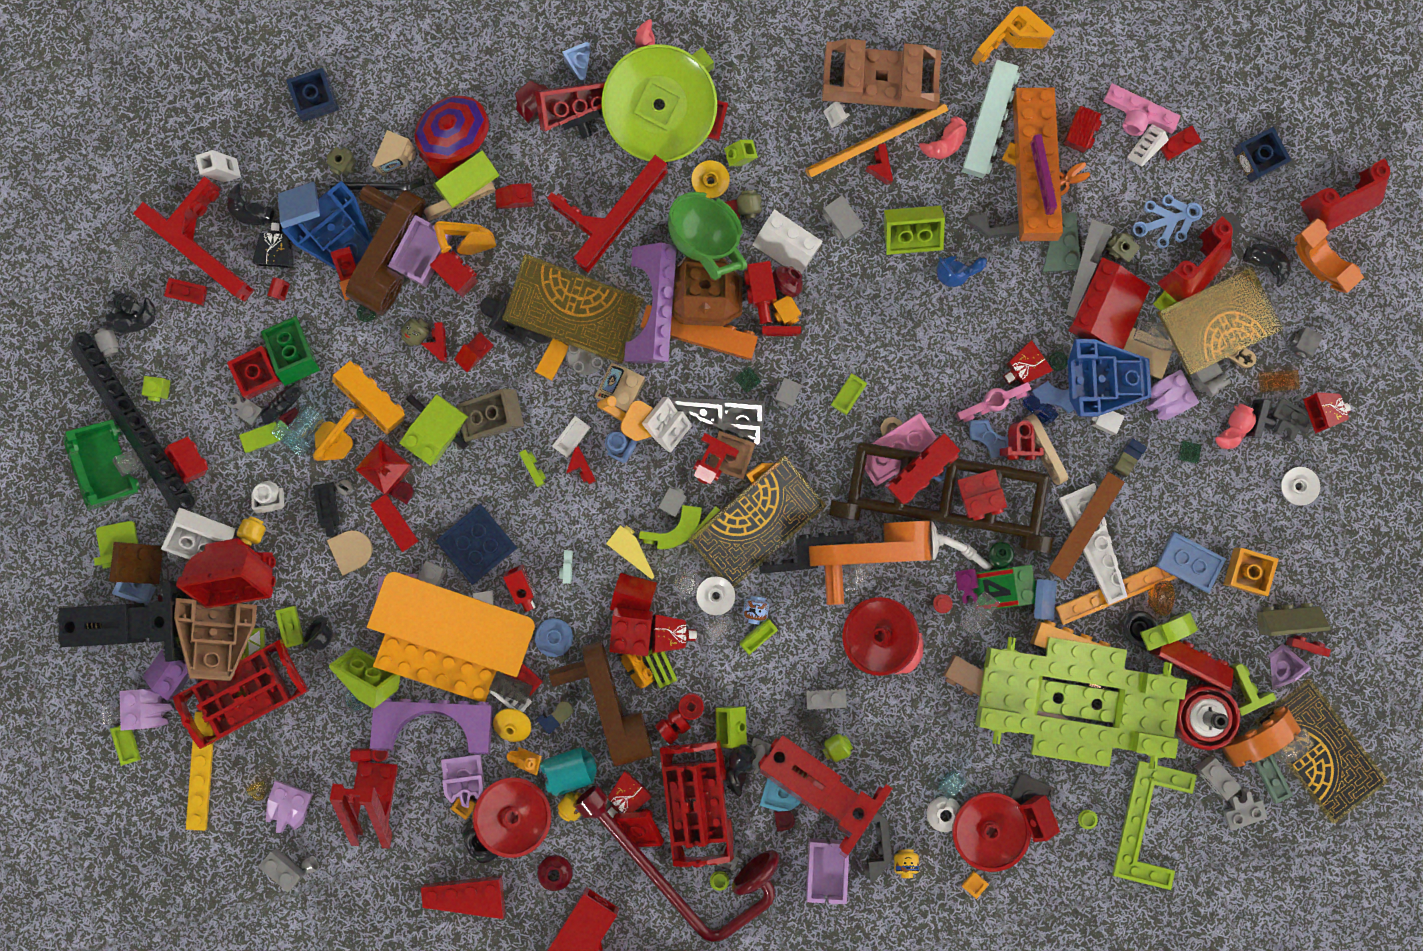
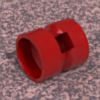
(691, 706)
(666, 729)

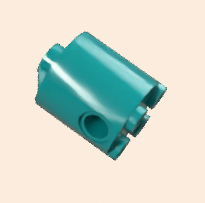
(569, 771)

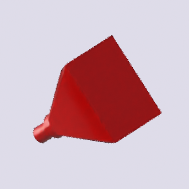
(384, 467)

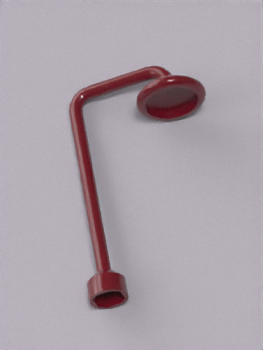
(751, 877)

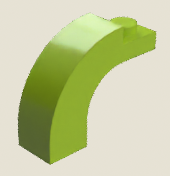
(688, 524)
(1170, 631)

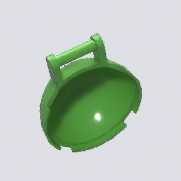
(706, 232)

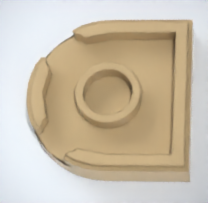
(351, 550)

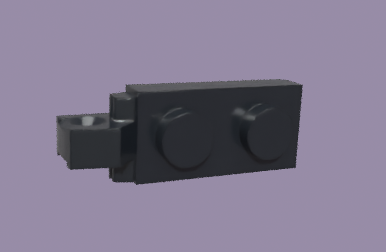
(327, 507)

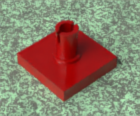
(640, 828)

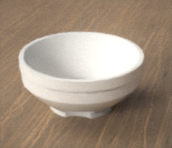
(934, 810)

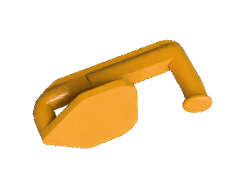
(476, 240)
(631, 420)
(332, 440)

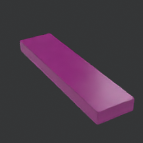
(1043, 174)

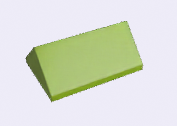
(466, 179)

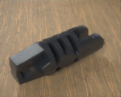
(125, 303)
(281, 403)

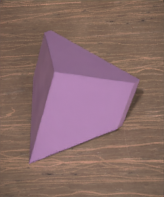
(1286, 666)

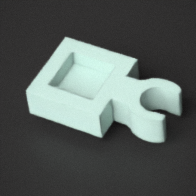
(566, 572)

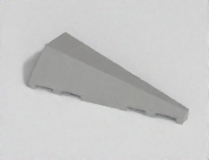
(1094, 246)
(737, 416)

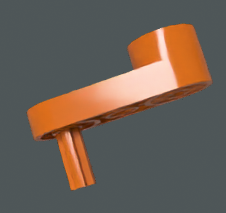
(901, 543)

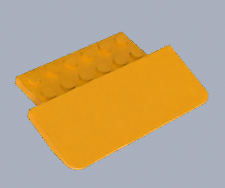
(446, 636)

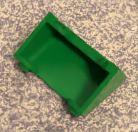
(91, 459)

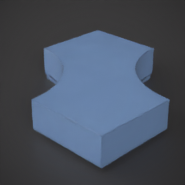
(1053, 396)
(982, 432)

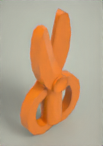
(1072, 178)

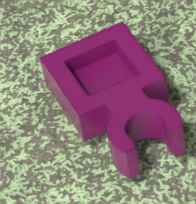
(967, 581)

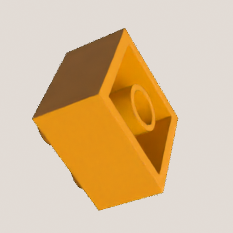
(1250, 571)

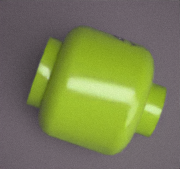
(837, 748)

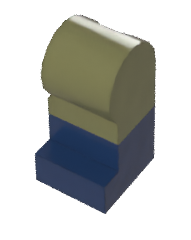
(1129, 457)
(561, 713)

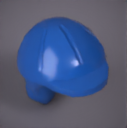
(955, 273)

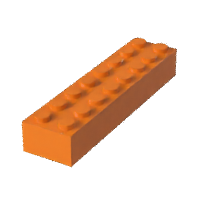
(1032, 115)

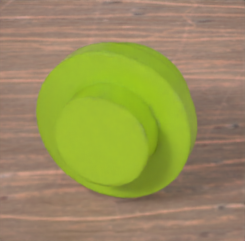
(1087, 819)
(719, 880)

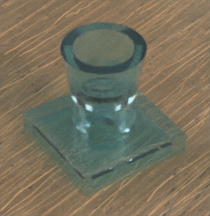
(298, 430)

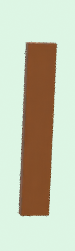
(1086, 526)

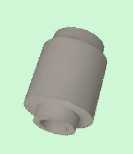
(107, 342)

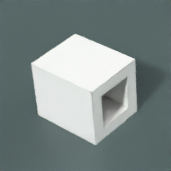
(1108, 422)

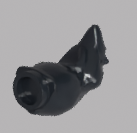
(248, 212)
(1269, 256)
(134, 322)
(739, 761)

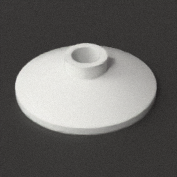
(1309, 486)
(705, 595)

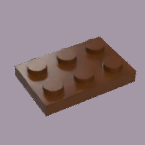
(136, 563)

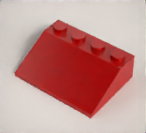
(1109, 305)

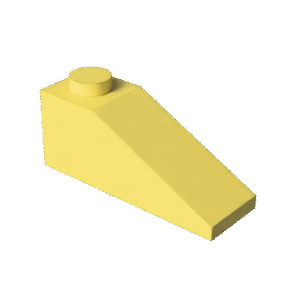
(628, 547)

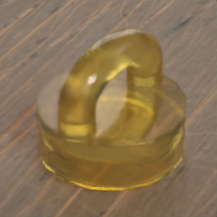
(256, 787)

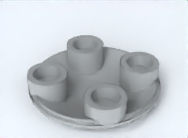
(583, 361)

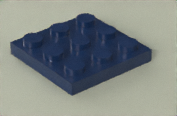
(476, 544)

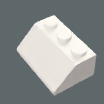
(787, 242)
(192, 532)

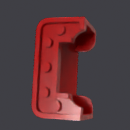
(1336, 211)
(1191, 279)

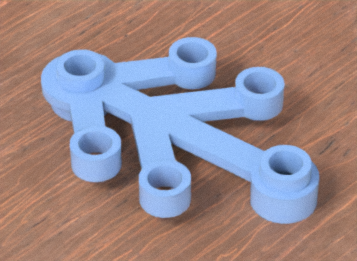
(1170, 219)

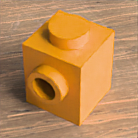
(786, 311)

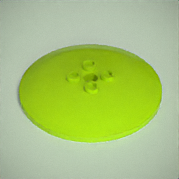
(661, 74)

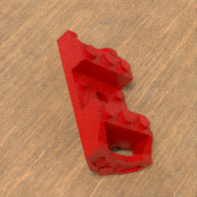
(228, 713)
(709, 818)

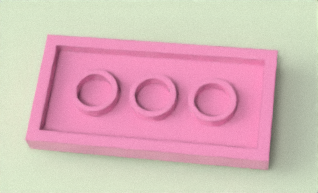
(911, 435)

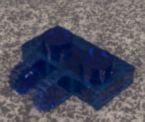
(1045, 412)

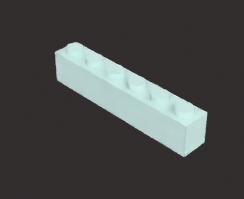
(989, 120)

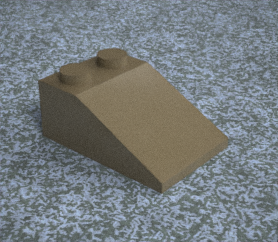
(491, 414)

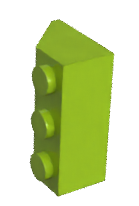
(914, 229)

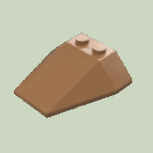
(213, 637)

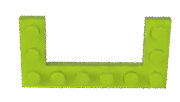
(1136, 815)

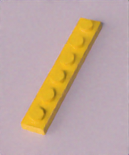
(199, 779)

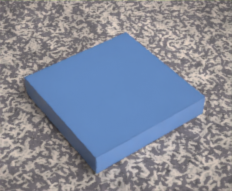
(1045, 599)

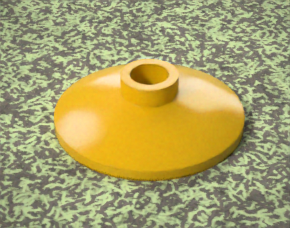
(713, 170)
(513, 719)

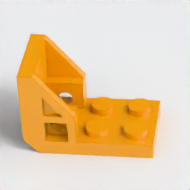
(1027, 29)

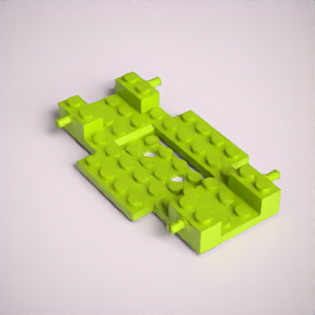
(1140, 711)

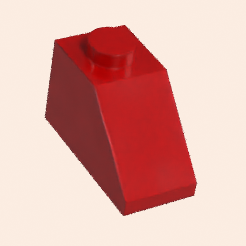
(515, 196)

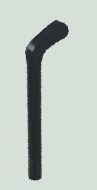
(384, 186)

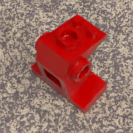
(706, 473)

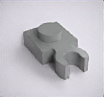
(247, 410)
(760, 749)

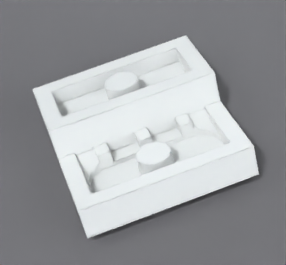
(667, 424)

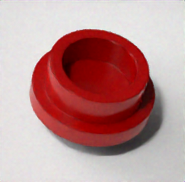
(942, 603)

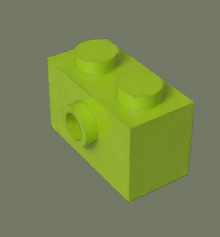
(731, 726)

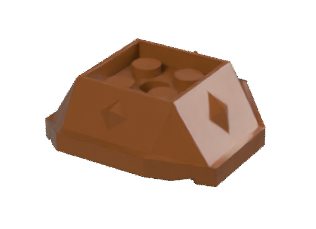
(709, 306)

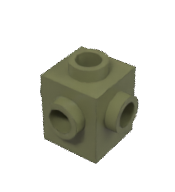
(343, 167)
(1122, 247)

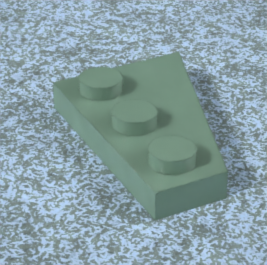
(1064, 253)

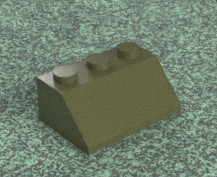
(1291, 620)

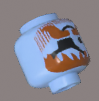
(755, 609)

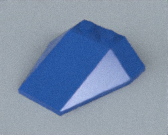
(336, 227)
(1105, 378)

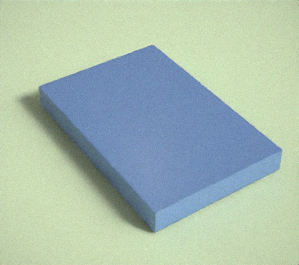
(298, 205)
(1190, 562)

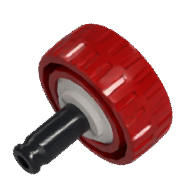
(1207, 717)

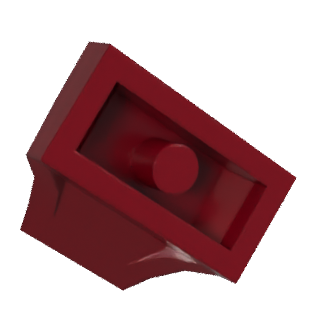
(526, 100)

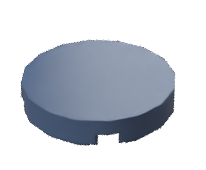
(559, 637)

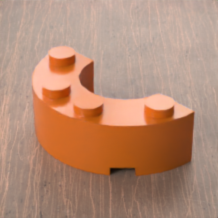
(1323, 261)
(1263, 742)

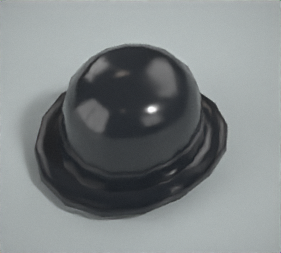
(1135, 623)
(317, 635)

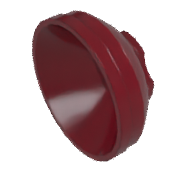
(788, 280)
(557, 863)

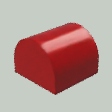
(278, 289)

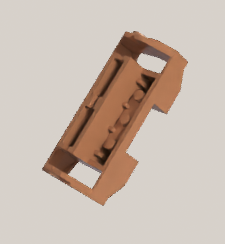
(882, 75)

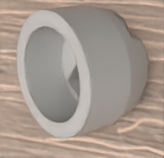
(346, 483)
(310, 865)

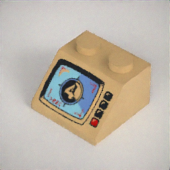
(393, 153)
(622, 385)

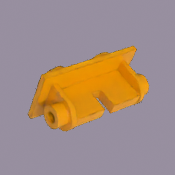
(642, 675)
(525, 760)

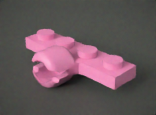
(1140, 111)
(994, 401)

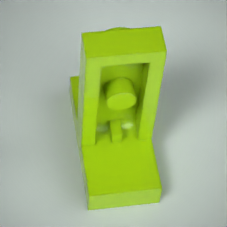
(1250, 691)

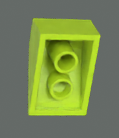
(433, 430)
(363, 680)

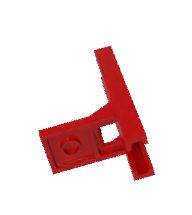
(606, 230)
(181, 231)
(373, 789)

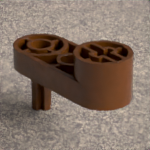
(372, 281)
(625, 734)

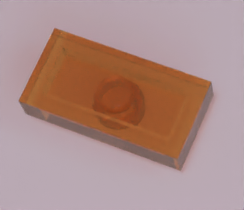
(1279, 381)

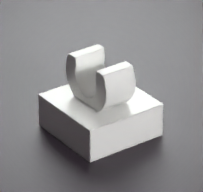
(835, 114)

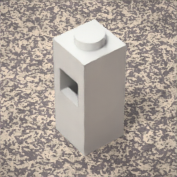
(218, 166)

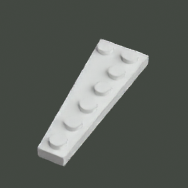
(1099, 548)

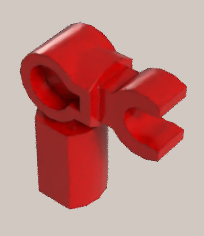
(367, 755)

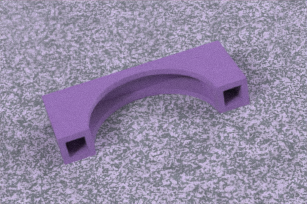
(654, 341)
(392, 716)

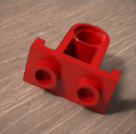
(1023, 444)

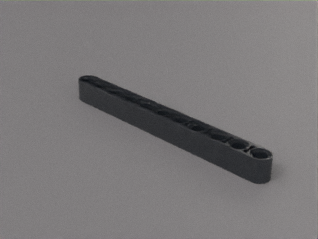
(131, 414)

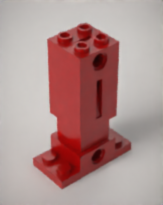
(821, 789)

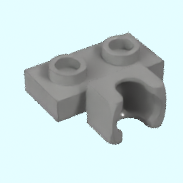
(1244, 810)

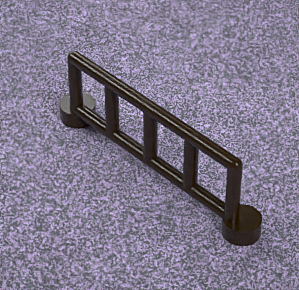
(1030, 534)

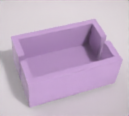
(417, 251)
(826, 872)

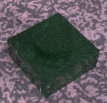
(748, 380)
(1189, 452)

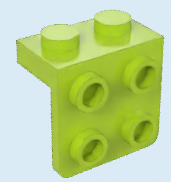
(109, 534)

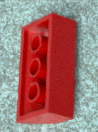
(1196, 663)

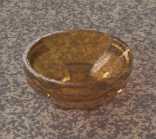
(1162, 598)

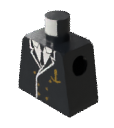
(273, 249)

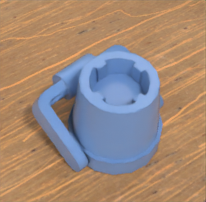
(618, 444)

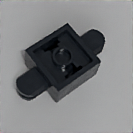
(517, 334)

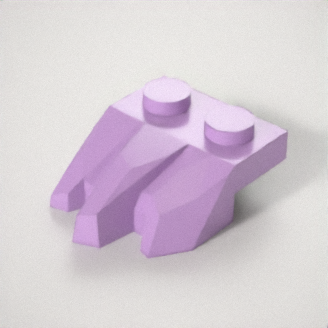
(1171, 396)
(142, 709)
(462, 778)
(287, 806)

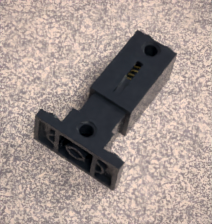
(124, 624)

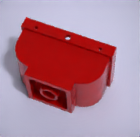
(226, 575)

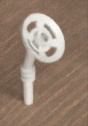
(968, 551)

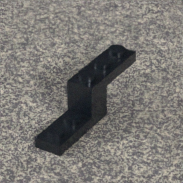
(802, 552)

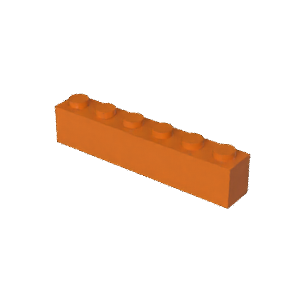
(716, 338)

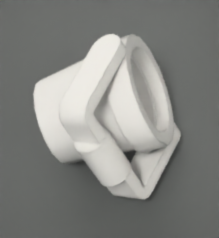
(267, 495)

